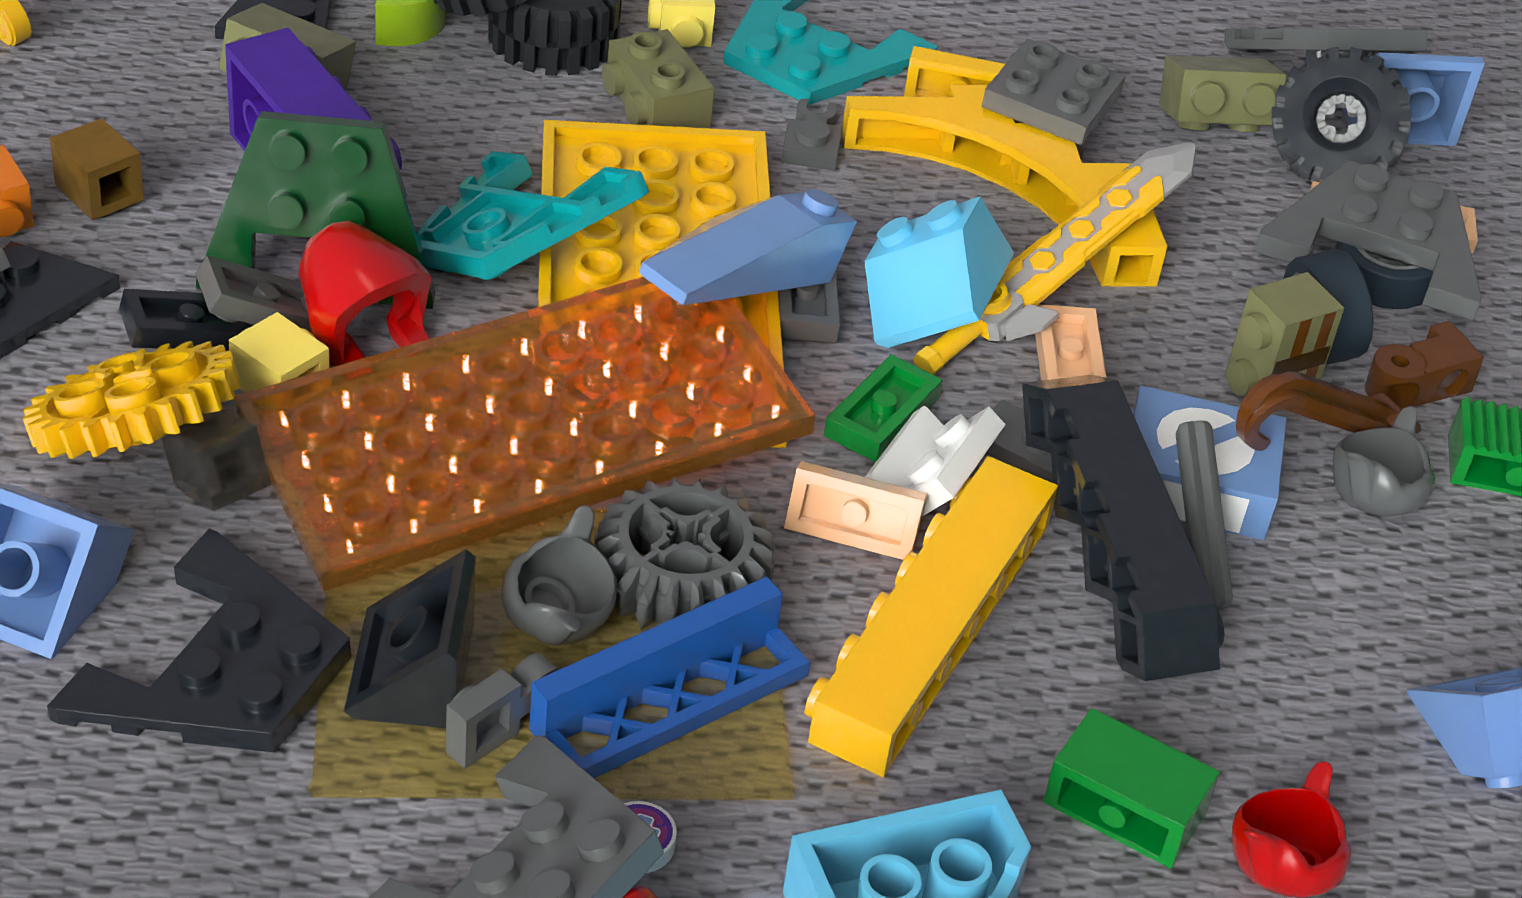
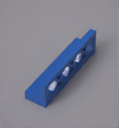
(654, 670)

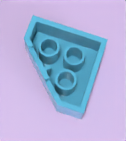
(924, 852)

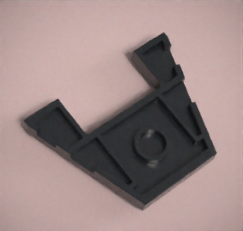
(239, 677)

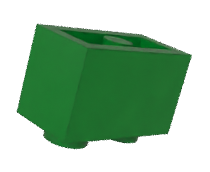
(1131, 787)

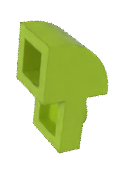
(407, 21)

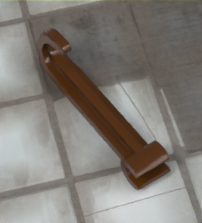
(1313, 400)

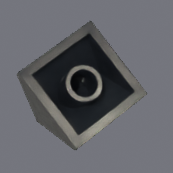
(416, 648)

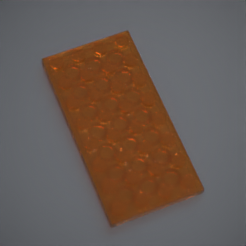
(515, 424)

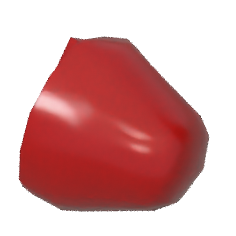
(352, 269)

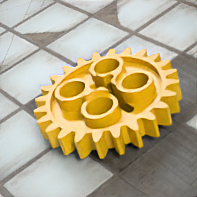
(131, 399)

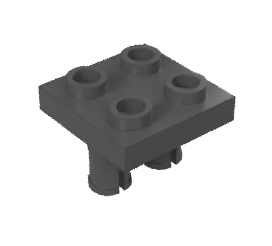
(1054, 91)

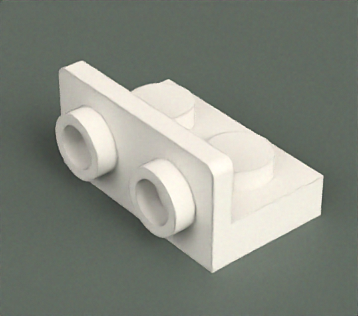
(936, 455)

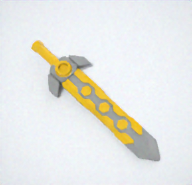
(1064, 252)

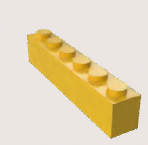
(930, 617)

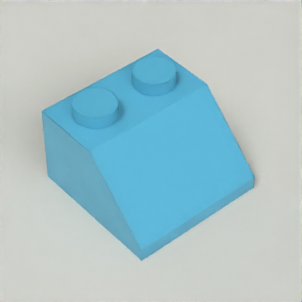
(934, 271)

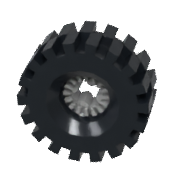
(1336, 82)

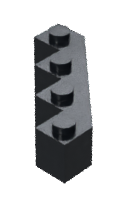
(1128, 527)

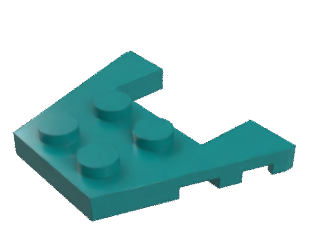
(807, 59)
(501, 227)

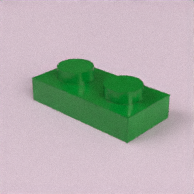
(881, 407)

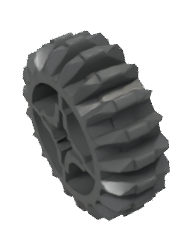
(683, 543)

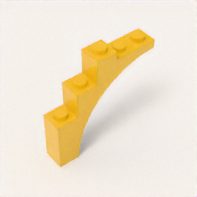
(1011, 154)

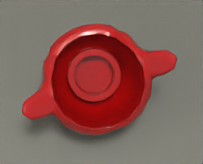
(1293, 838)

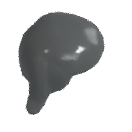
(1384, 468)
(561, 585)

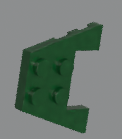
(313, 174)

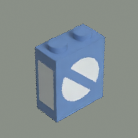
(1246, 476)

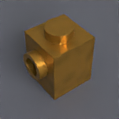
(97, 168)

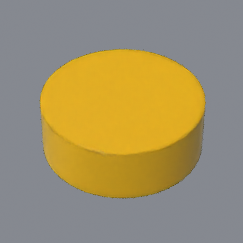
(13, 23)

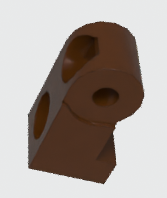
(1425, 368)

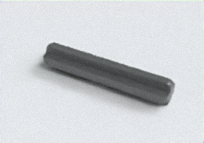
(1204, 506)

